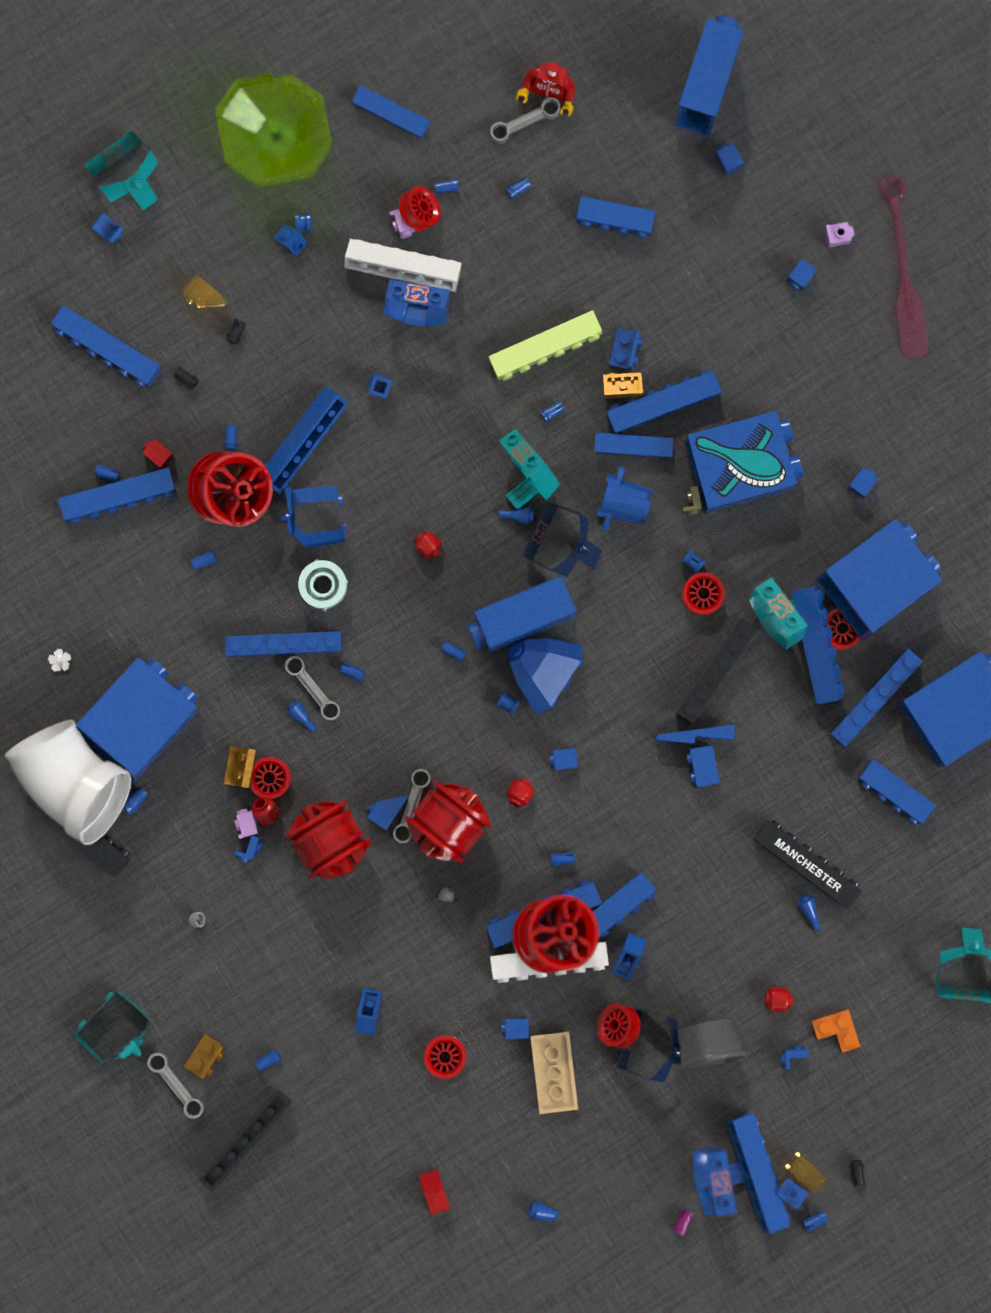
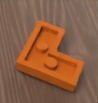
(839, 1024)

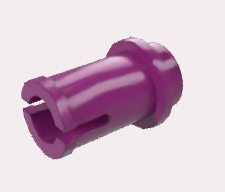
(683, 1222)

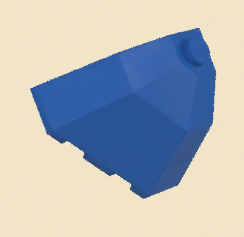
(544, 669)

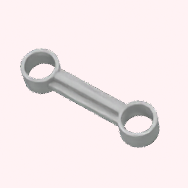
(525, 120)
(312, 688)
(412, 803)
(175, 1084)

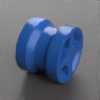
(303, 222)

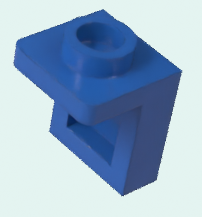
(107, 228)
(290, 239)
(253, 848)
(796, 1052)

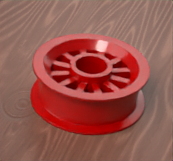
(419, 208)
(712, 580)
(838, 645)
(285, 771)
(618, 1026)
(438, 1072)

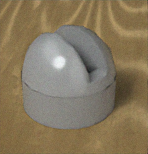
(446, 895)
(197, 919)

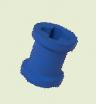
(693, 561)
(508, 703)

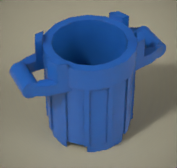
(624, 501)

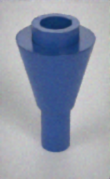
(522, 515)
(297, 711)
(808, 907)

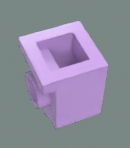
(399, 224)
(832, 236)
(246, 823)

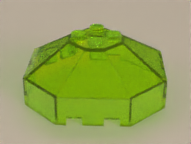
(266, 106)

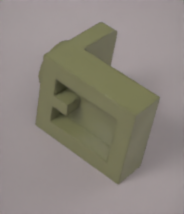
(694, 498)

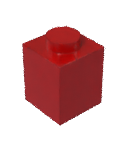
(157, 453)

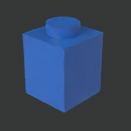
(729, 158)
(801, 275)
(378, 384)
(863, 482)
(564, 759)
(515, 1028)

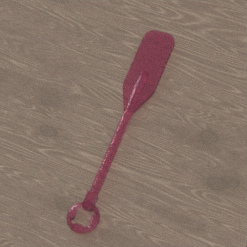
(908, 304)

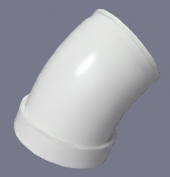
(70, 780)

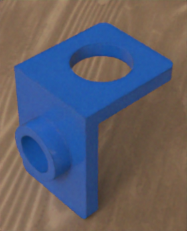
(792, 1193)

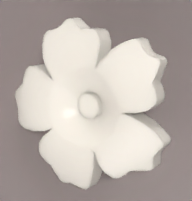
(59, 660)

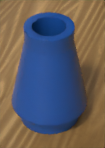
(134, 800)
(540, 1211)

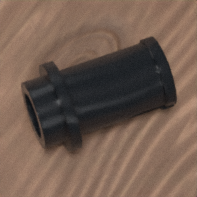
(235, 332)
(186, 378)
(857, 1172)

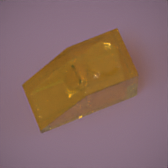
(202, 294)
(806, 1172)

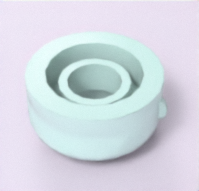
(311, 573)

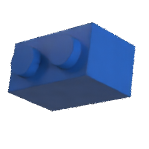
(703, 766)

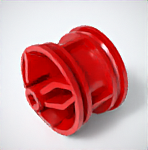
(224, 465)
(448, 822)
(327, 839)
(537, 938)

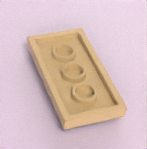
(554, 1072)

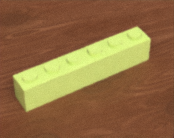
(545, 345)

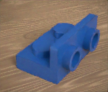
(624, 349)

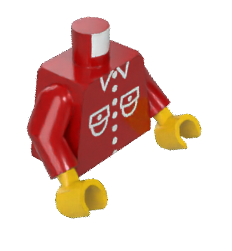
(550, 82)

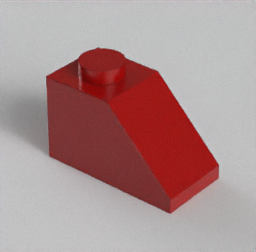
(434, 1192)

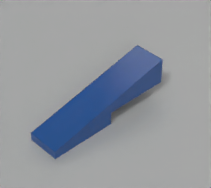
(390, 112)
(633, 445)
(688, 737)

